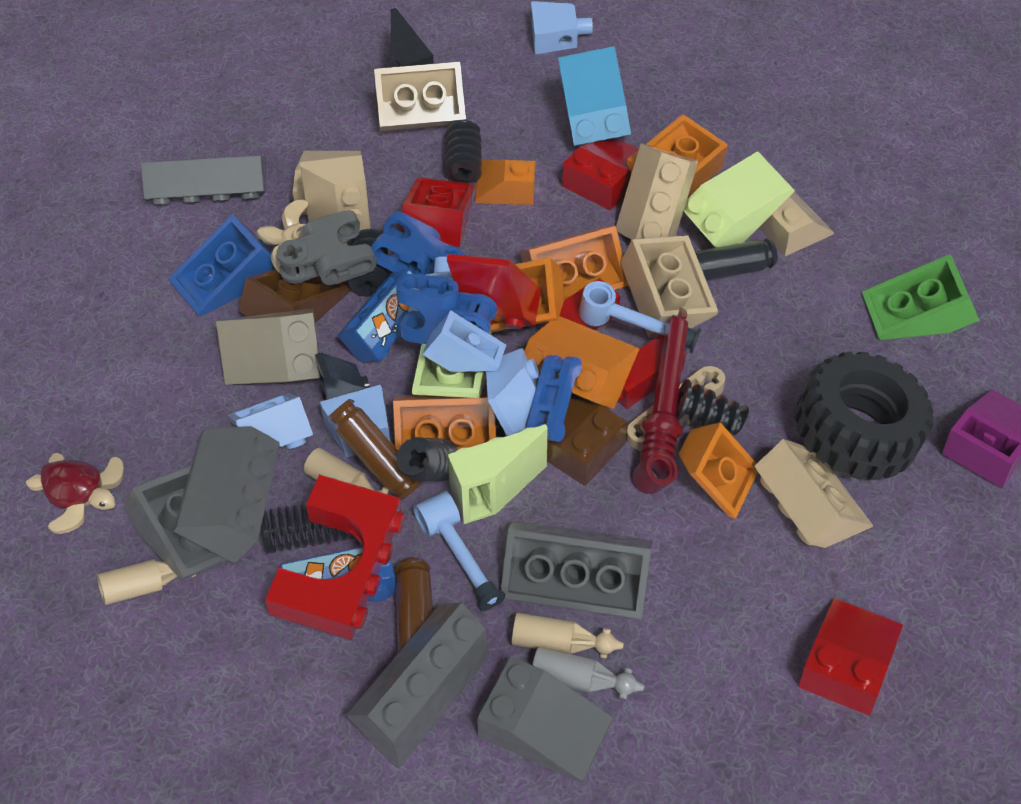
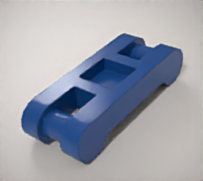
(554, 394)

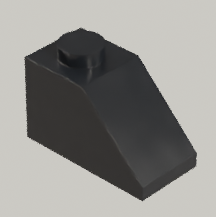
(338, 376)

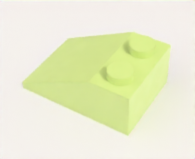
(737, 201)
(437, 381)

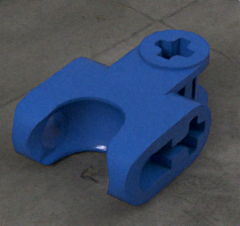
(414, 248)
(434, 301)

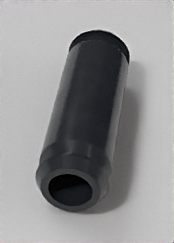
(737, 258)

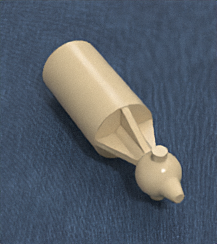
(328, 465)
(134, 581)
(560, 635)

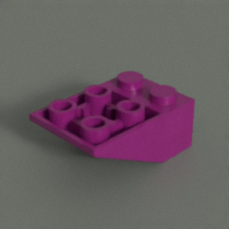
(988, 438)

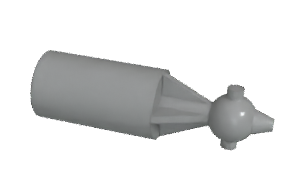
(585, 673)

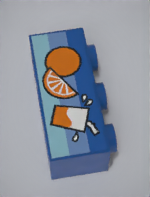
(376, 323)
(340, 563)

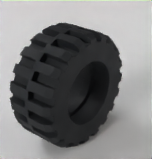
(850, 441)

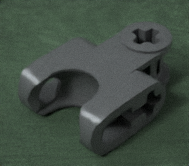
(323, 251)

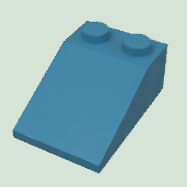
(594, 95)

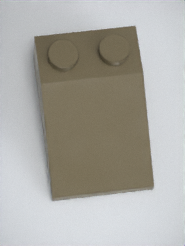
(269, 347)

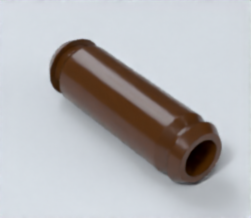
(372, 448)
(412, 597)

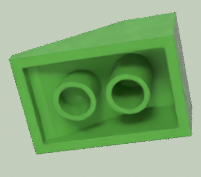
(921, 302)

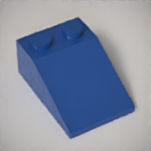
(220, 267)

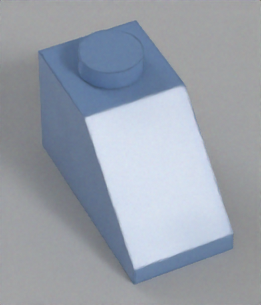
(463, 346)

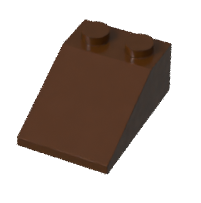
(271, 294)
(589, 440)

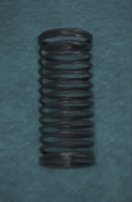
(266, 534)

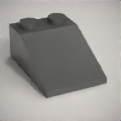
(154, 511)
(543, 720)

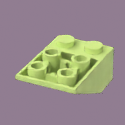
(495, 472)

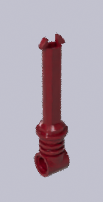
(662, 427)

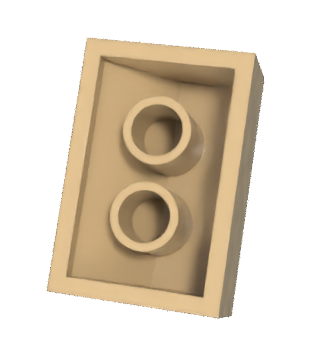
(419, 96)
(336, 187)
(656, 194)
(794, 226)
(666, 278)
(810, 495)

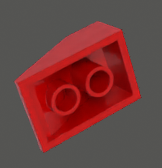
(599, 171)
(441, 206)
(502, 281)
(851, 656)

